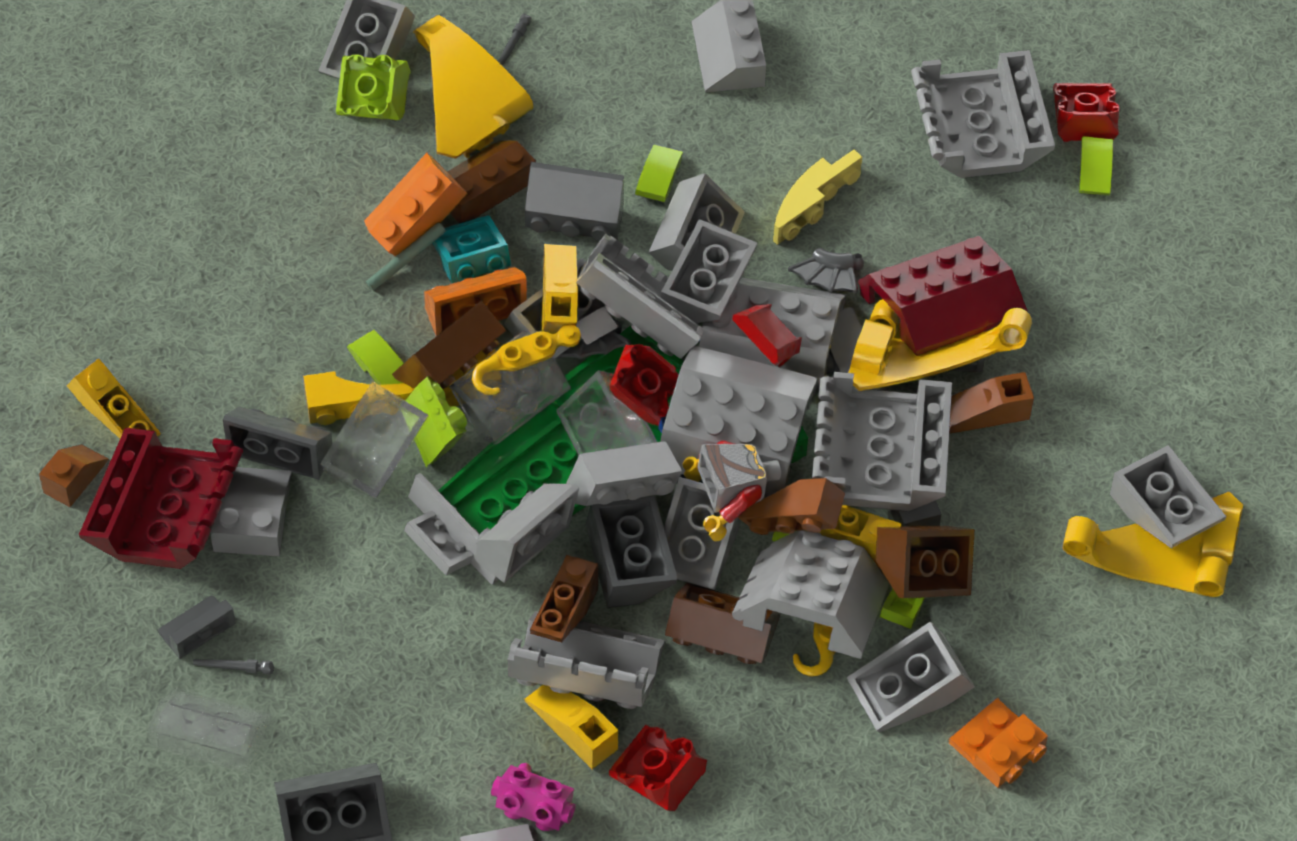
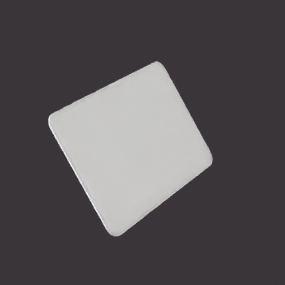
(596, 325)

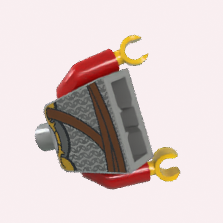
(732, 480)

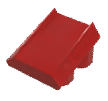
(1086, 111)
(768, 333)
(644, 382)
(659, 767)

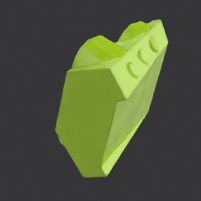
(372, 87)
(443, 426)

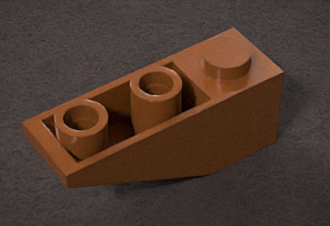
(992, 403)
(798, 507)
(567, 599)

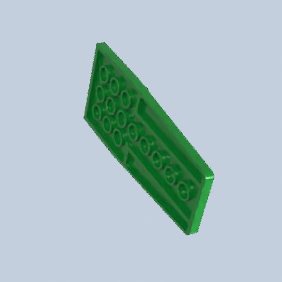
(533, 453)

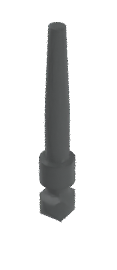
(518, 31)
(250, 665)

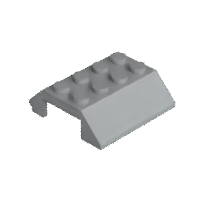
(984, 117)
(635, 295)
(802, 310)
(737, 403)
(883, 444)
(817, 582)
(589, 661)

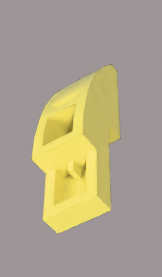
(807, 196)

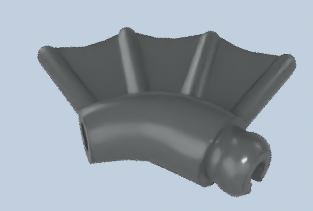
(830, 270)
(600, 346)

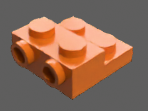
(1000, 743)

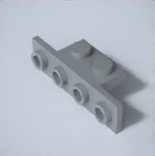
(443, 531)

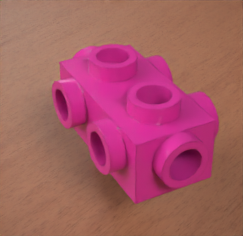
(533, 798)

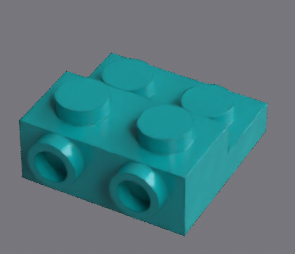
(472, 249)

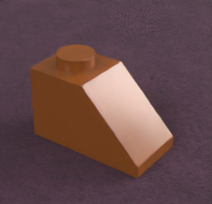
(70, 473)

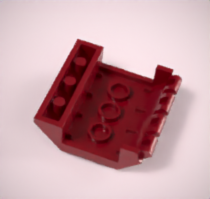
(946, 294)
(159, 500)

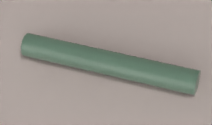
(405, 256)

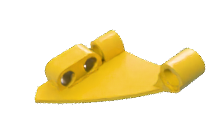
(470, 90)
(885, 360)
(1130, 551)

